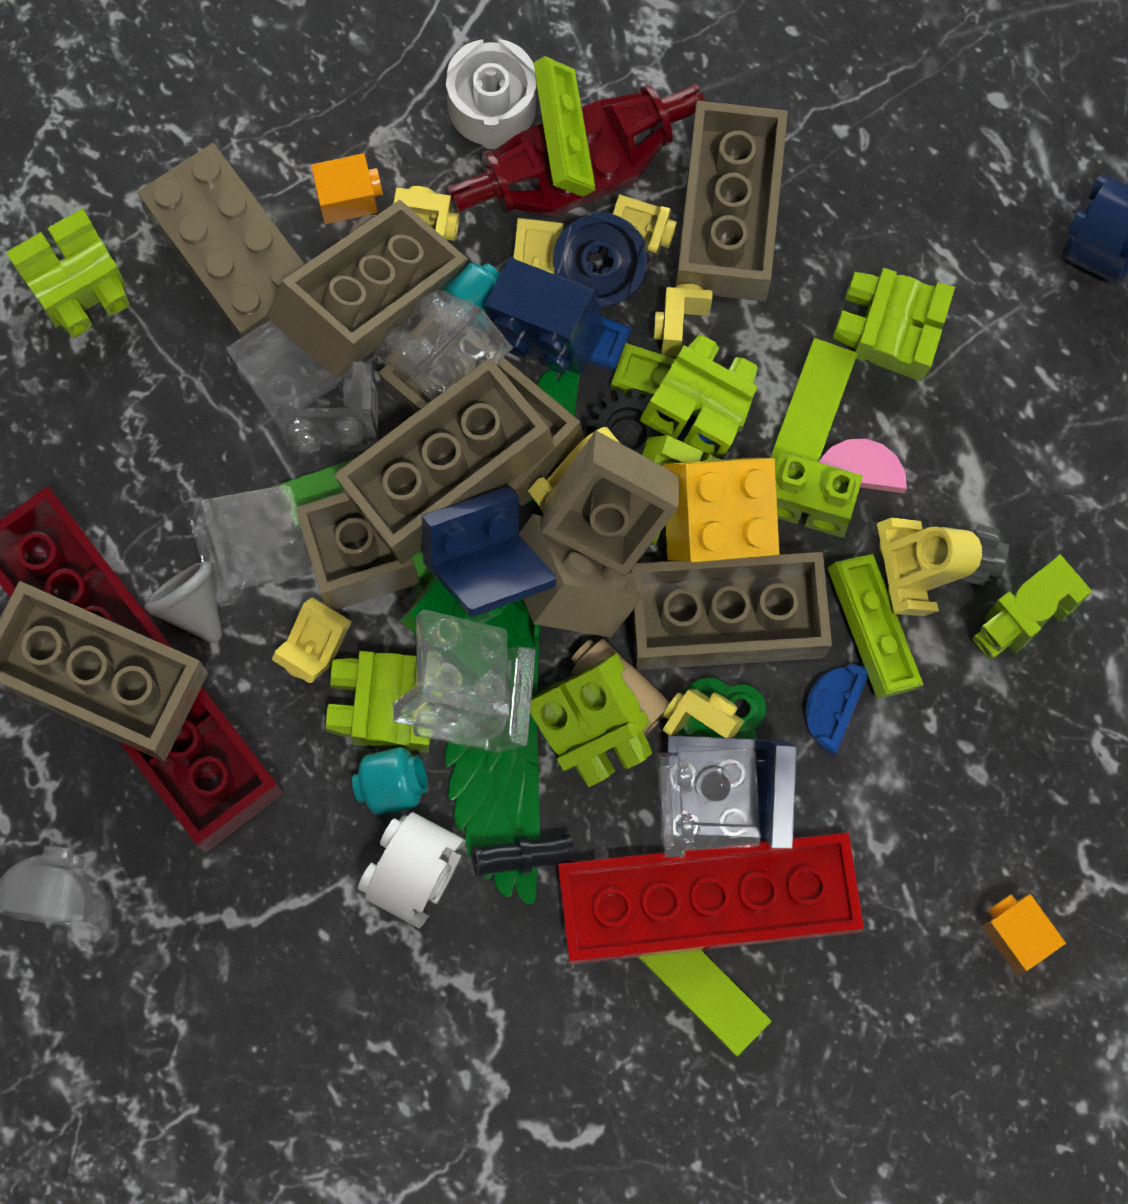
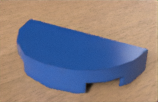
(832, 705)

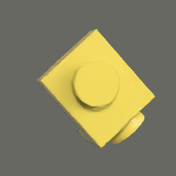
(432, 208)
(650, 220)
(537, 242)
(680, 300)
(312, 641)
(714, 712)

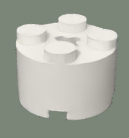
(491, 92)
(412, 868)

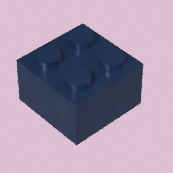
(546, 316)

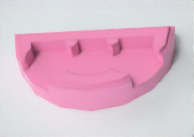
(871, 459)

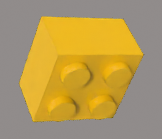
(724, 510)

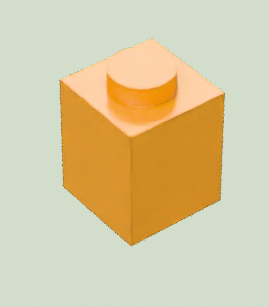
(346, 188)
(1022, 932)

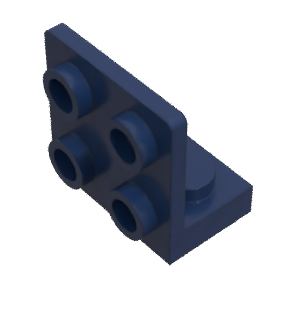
(480, 555)

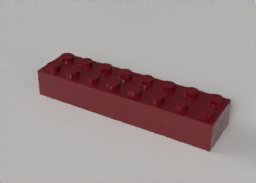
(210, 772)

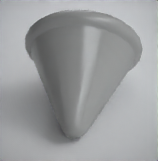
(189, 602)

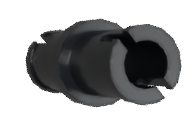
(522, 855)

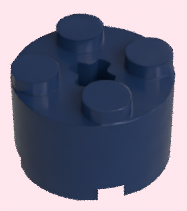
(1101, 232)
(624, 245)

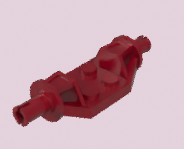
(612, 151)

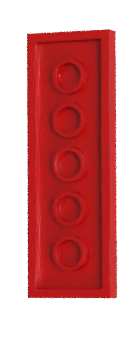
(709, 899)

